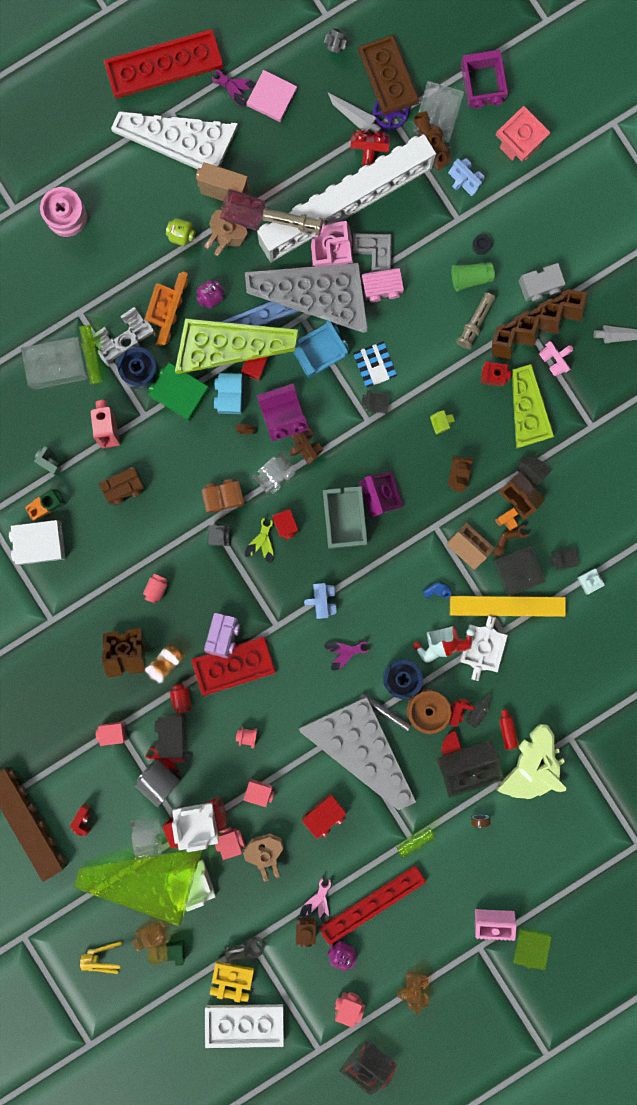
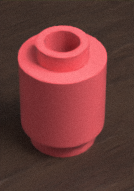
(155, 588)

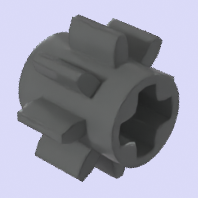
(336, 40)

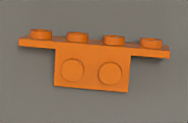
(164, 305)

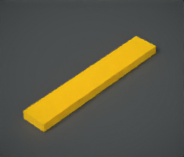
(507, 606)

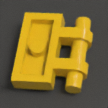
(234, 976)

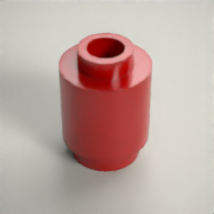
(180, 698)

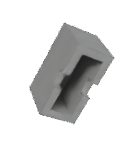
(537, 285)

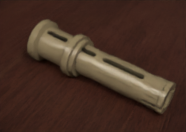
(301, 222)
(472, 329)

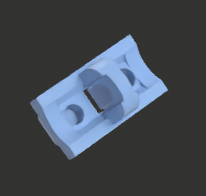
(461, 171)
(321, 592)

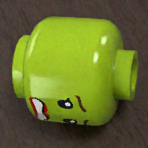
(180, 232)

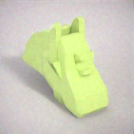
(529, 777)

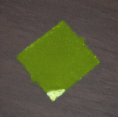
(532, 949)

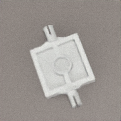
(485, 649)

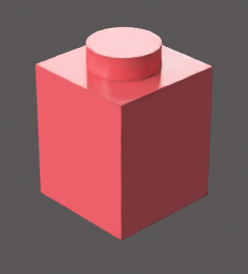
(111, 733)
(259, 793)

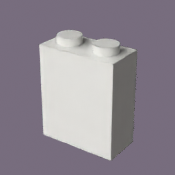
(37, 542)

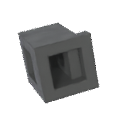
(219, 536)

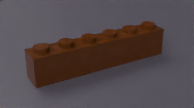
(28, 827)

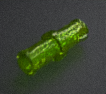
(416, 842)

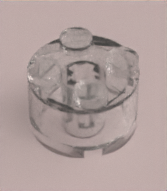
(274, 472)
(145, 837)

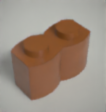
(222, 496)

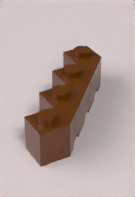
(546, 318)

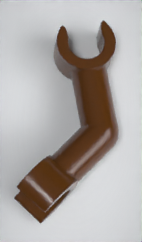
(498, 551)

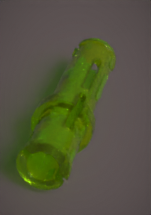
(90, 354)

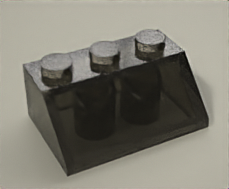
(470, 768)

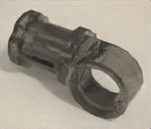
(243, 950)

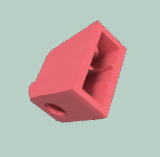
(104, 425)

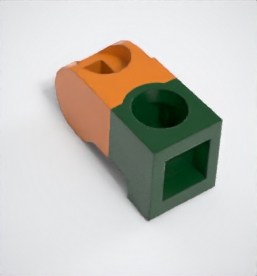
(45, 504)

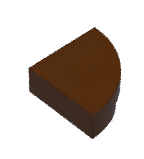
(245, 429)

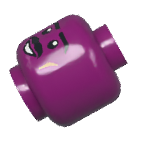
(210, 294)
(342, 956)

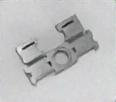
(139, 332)

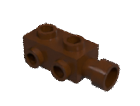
(434, 136)

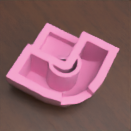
(332, 245)

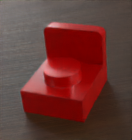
(456, 711)
(81, 816)

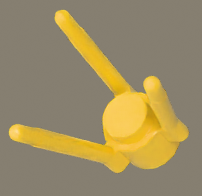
(91, 962)

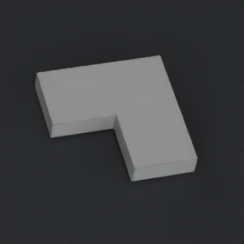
(376, 244)

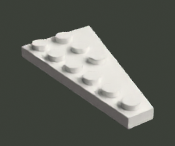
(178, 138)

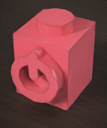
(230, 842)
(349, 1009)

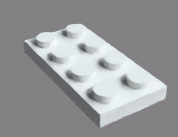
(244, 1026)

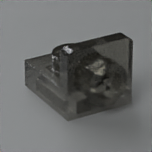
(375, 402)
(564, 559)

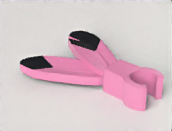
(318, 900)

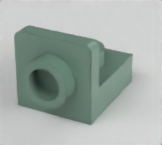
(48, 464)

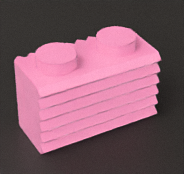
(382, 285)
(495, 924)

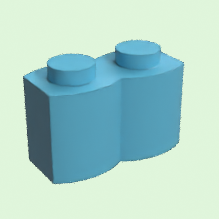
(229, 393)

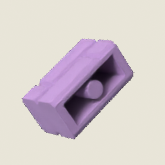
(222, 635)

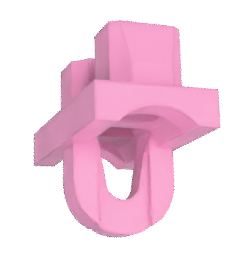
(561, 365)

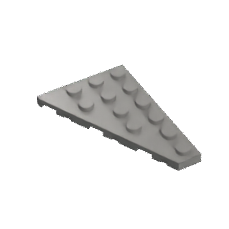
(321, 291)
(359, 744)

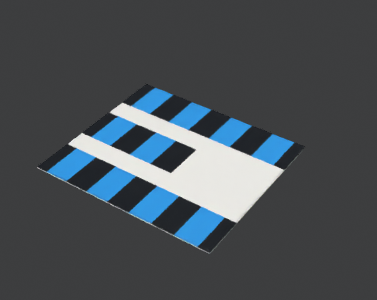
(375, 364)

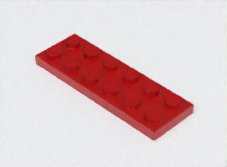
(163, 64)

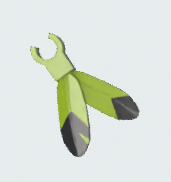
(263, 541)

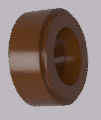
(480, 820)

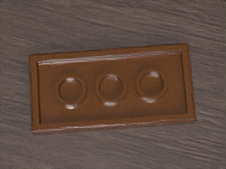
(388, 75)

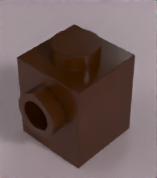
(305, 931)

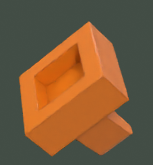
(507, 519)

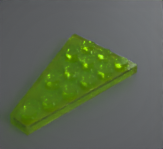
(148, 885)

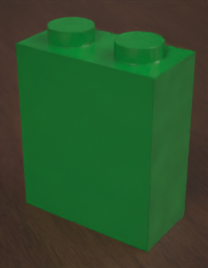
(178, 392)

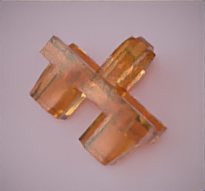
(149, 936)
(412, 993)

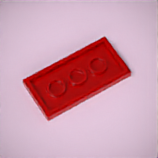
(247, 663)

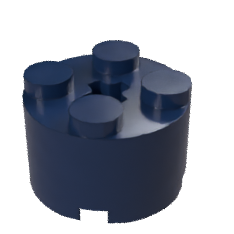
(135, 358)
(407, 688)

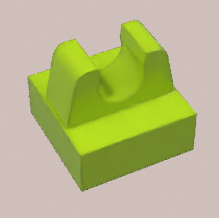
(441, 421)

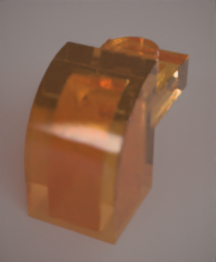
(164, 663)

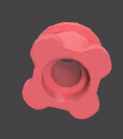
(246, 737)

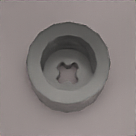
(157, 783)

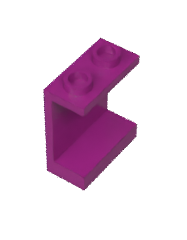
(282, 412)

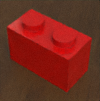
(324, 816)

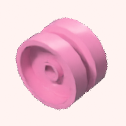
(63, 211)

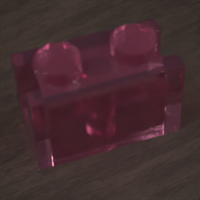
(242, 209)

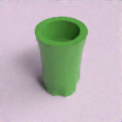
(471, 275)

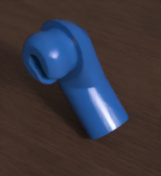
(439, 589)

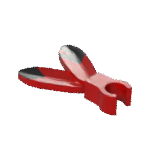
(169, 762)

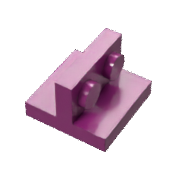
(381, 494)

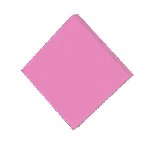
(271, 96)

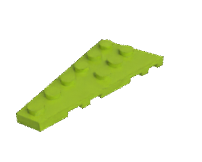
(220, 343)

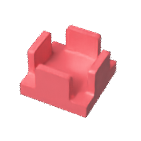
(522, 135)

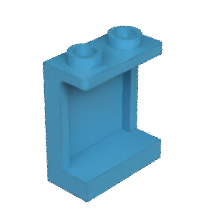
(320, 349)

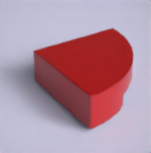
(450, 743)

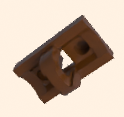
(303, 446)
(459, 473)

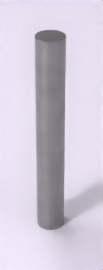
(387, 713)

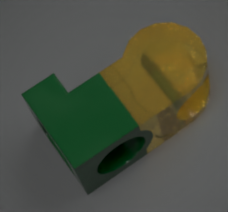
(167, 952)

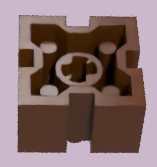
(124, 652)

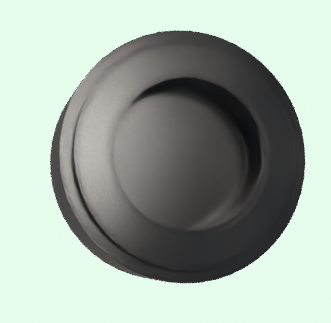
(481, 244)

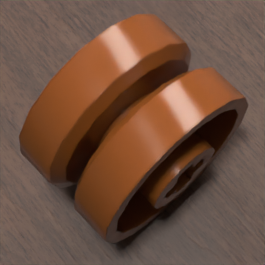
(438, 717)

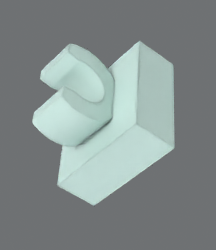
(590, 581)

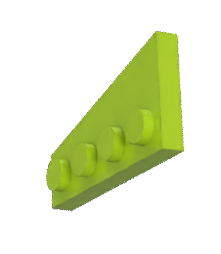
(529, 410)

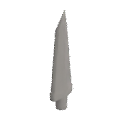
(360, 118)
(615, 334)

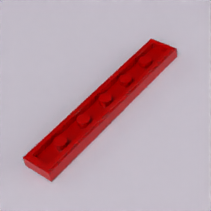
(372, 905)

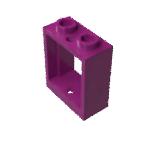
(480, 61)

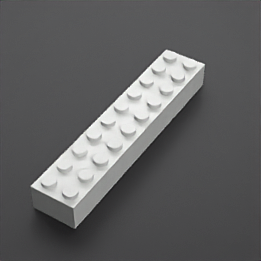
(351, 195)

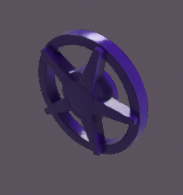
(390, 117)

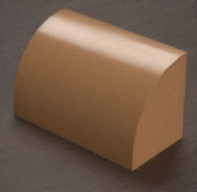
(470, 546)

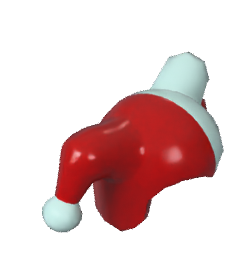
(444, 643)

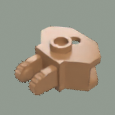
(225, 233)
(265, 855)

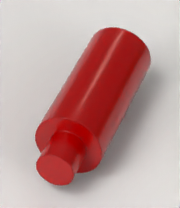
(508, 730)

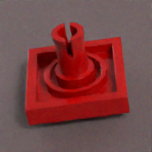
(370, 144)

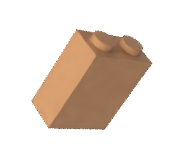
(216, 181)

